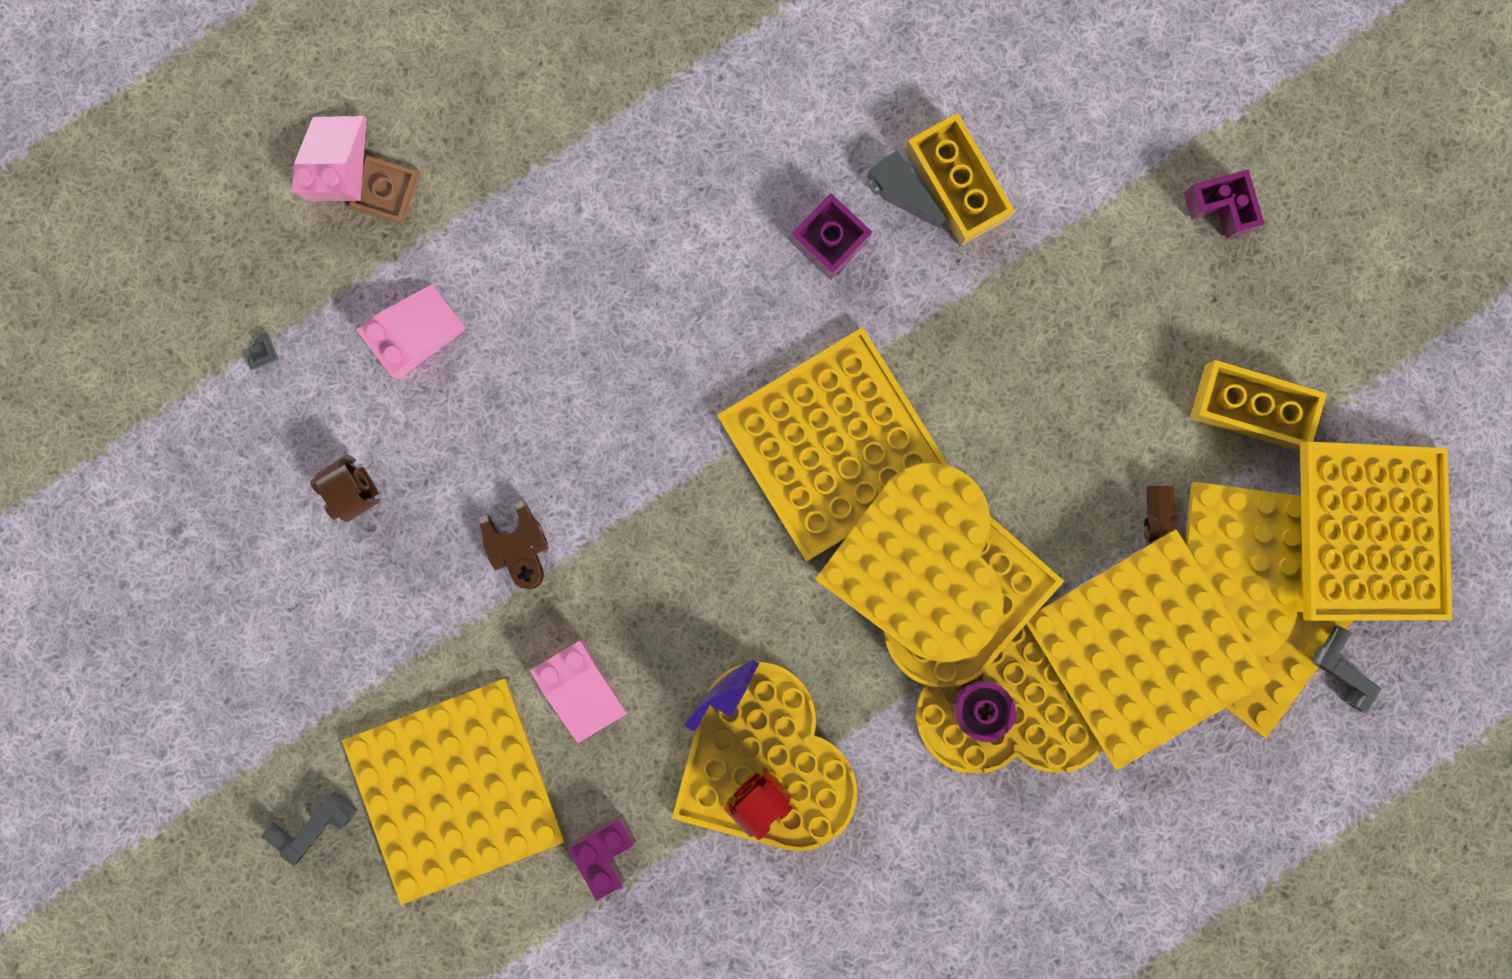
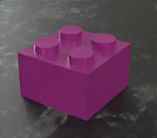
(830, 236)

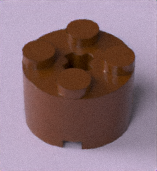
(345, 489)

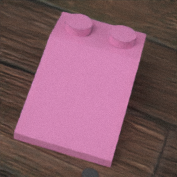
(331, 160)
(411, 331)
(578, 691)

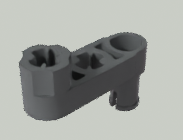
(1362, 690)
(333, 810)

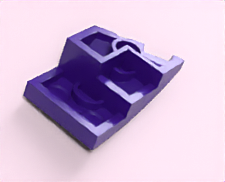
(724, 694)

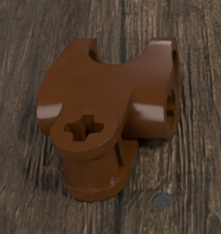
(516, 549)

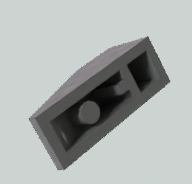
(901, 187)

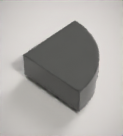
(262, 352)

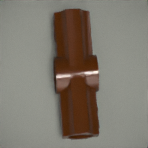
(1160, 512)

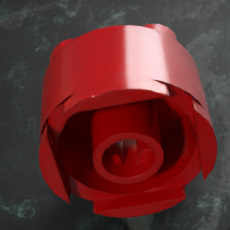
(759, 804)

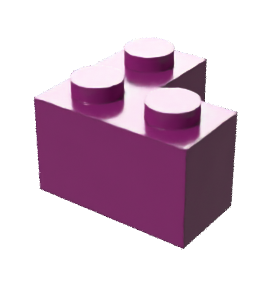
(1232, 198)
(595, 856)

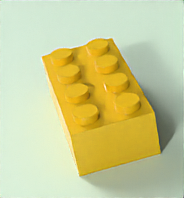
(959, 179)
(1257, 405)

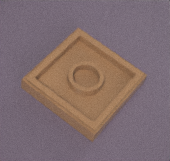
(386, 190)

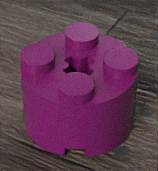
(993, 724)

